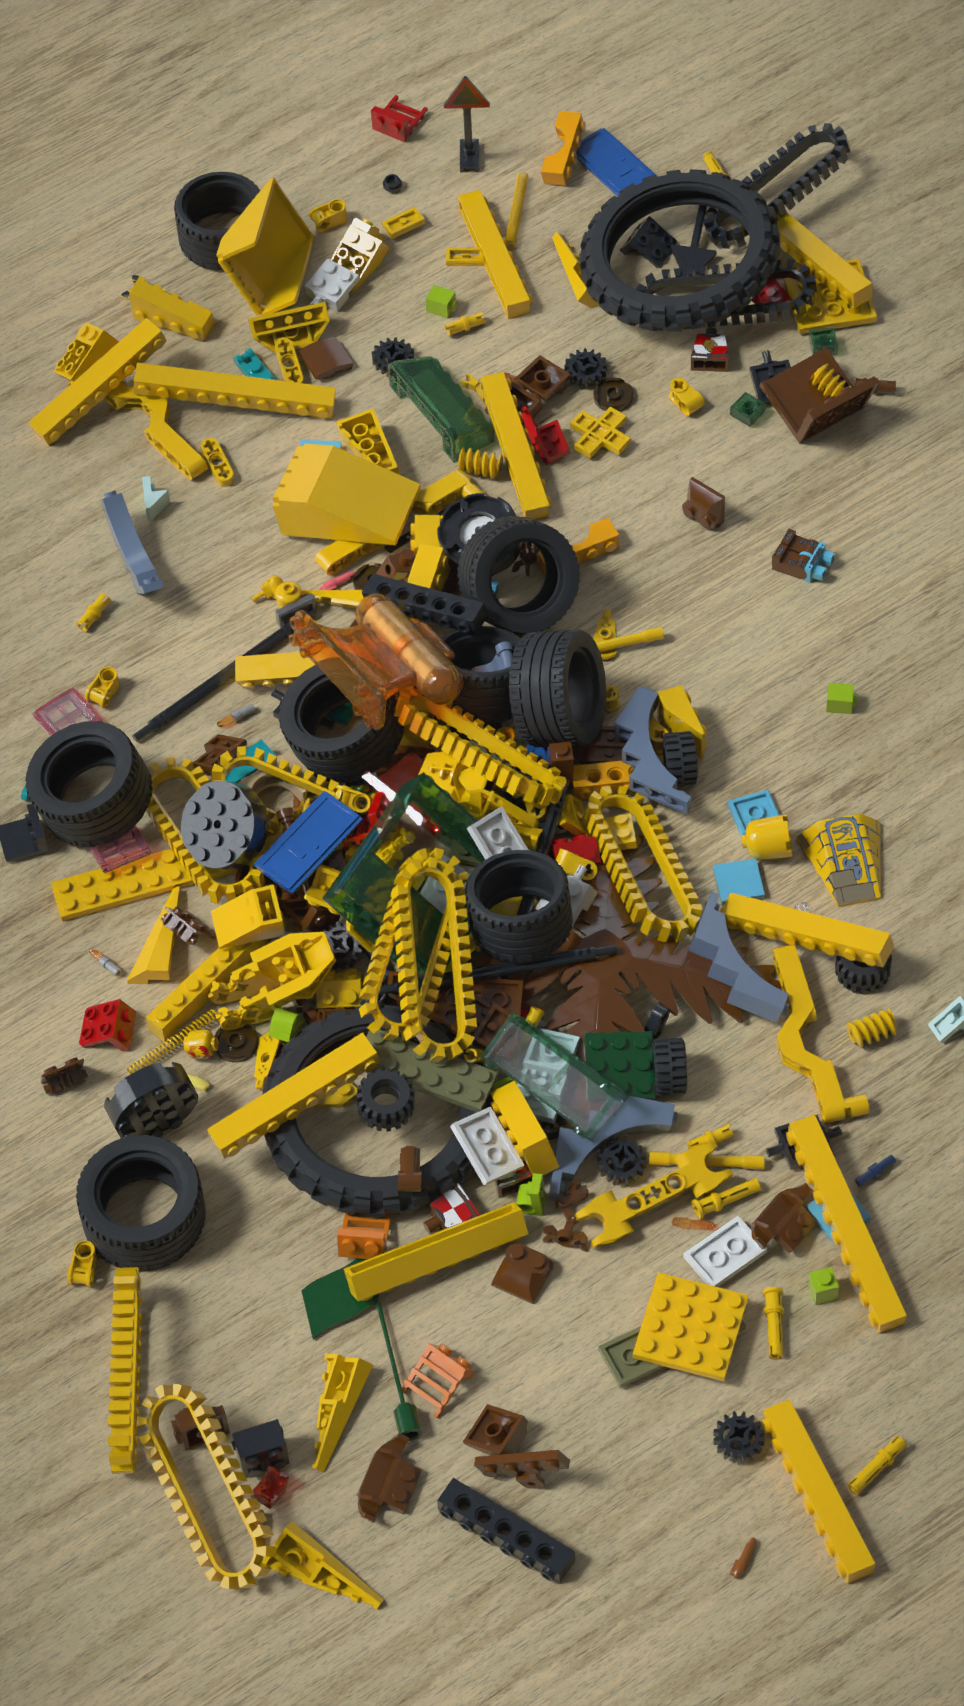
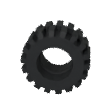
(681, 757)
(862, 978)
(670, 1066)
(385, 1115)

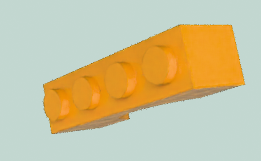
(558, 166)
(601, 539)

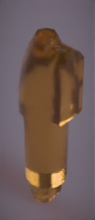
(687, 1223)

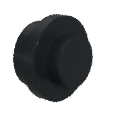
(392, 183)

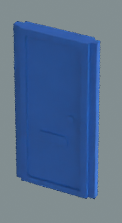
(611, 161)
(308, 842)

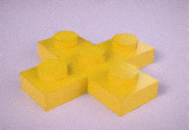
(600, 432)

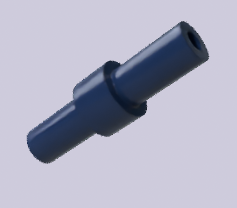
(875, 1170)

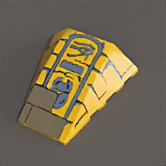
(846, 857)

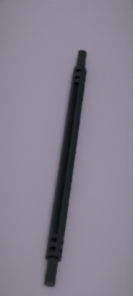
(213, 682)
(544, 847)
(507, 968)

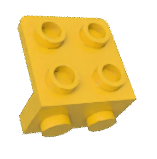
(323, 880)
(340, 989)

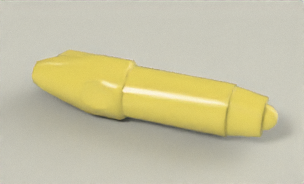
(199, 1083)

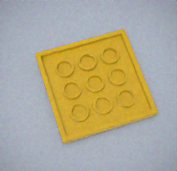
(829, 308)
(690, 1326)

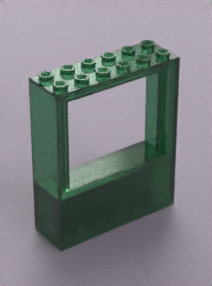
(367, 881)

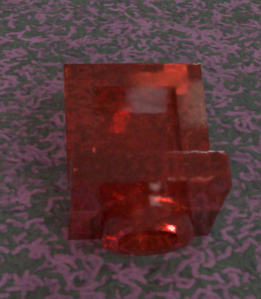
(271, 1487)

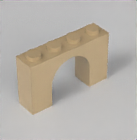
(260, 780)

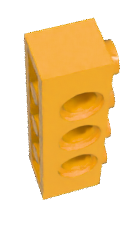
(604, 775)

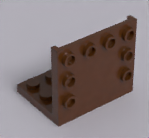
(804, 407)

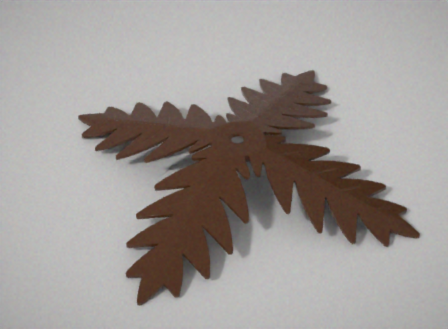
(598, 1002)

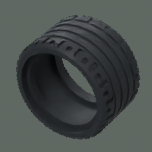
(206, 196)
(483, 693)
(517, 875)

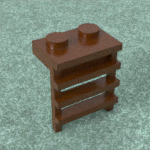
(309, 919)

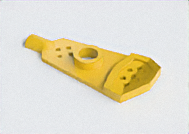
(606, 621)
(266, 1048)

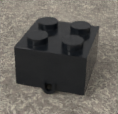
(260, 1448)

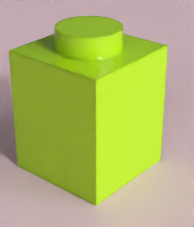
(441, 301)
(841, 698)
(823, 1285)

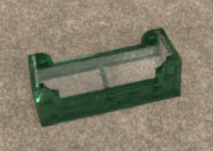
(554, 1075)

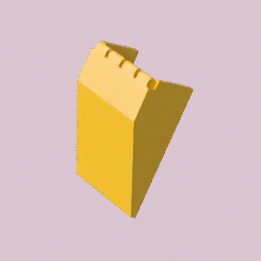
(267, 251)
(342, 497)

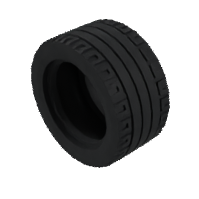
(560, 579)
(557, 688)
(66, 757)
(341, 757)
(130, 1161)

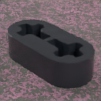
(657, 1021)

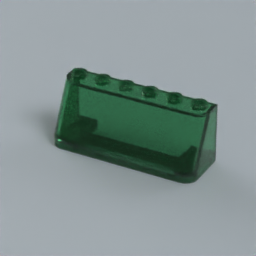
(441, 404)

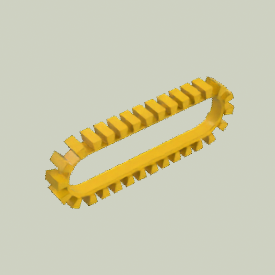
(220, 774)
(552, 785)
(174, 837)
(663, 853)
(384, 948)
(459, 958)
(125, 1369)
(193, 1399)

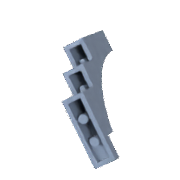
(126, 538)
(649, 776)
(748, 989)
(633, 1117)

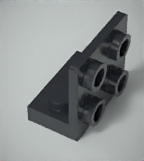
(650, 241)
(23, 837)

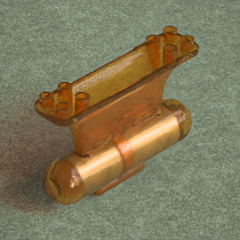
(379, 657)

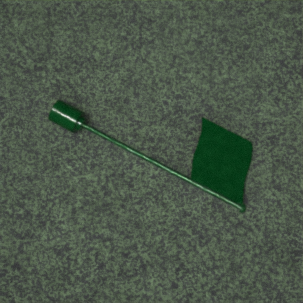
(330, 1304)

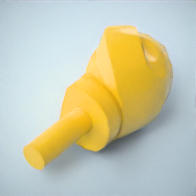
(268, 588)

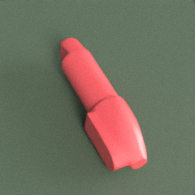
(333, 583)

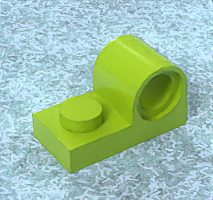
(285, 1025)
(532, 1196)

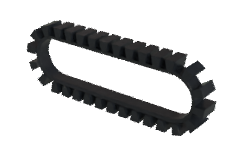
(776, 166)
(803, 276)

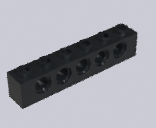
(430, 604)
(459, 1494)

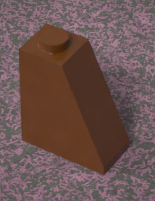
(561, 757)

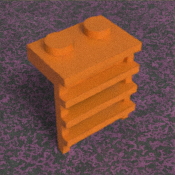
(363, 1242)
(444, 1363)

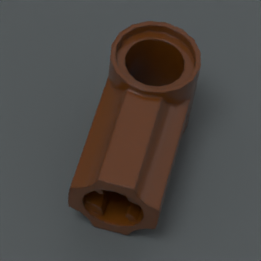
(409, 1175)

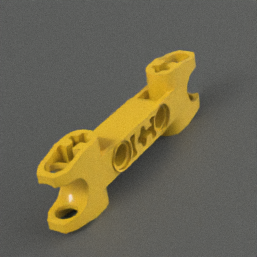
(690, 1175)

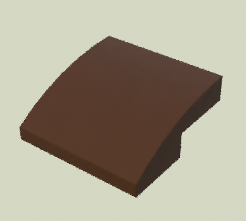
(325, 358)
(215, 748)
(489, 1021)

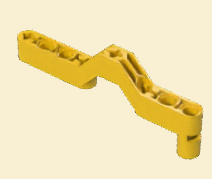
(159, 432)
(429, 501)
(790, 1045)

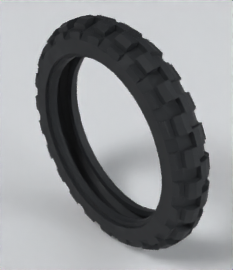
(687, 310)
(332, 1185)

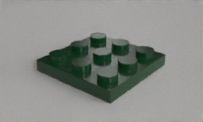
(623, 1060)

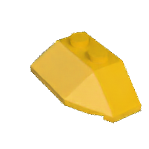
(300, 325)

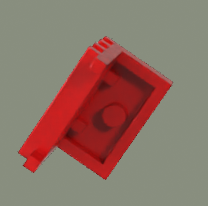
(395, 123)
(548, 439)
(377, 807)

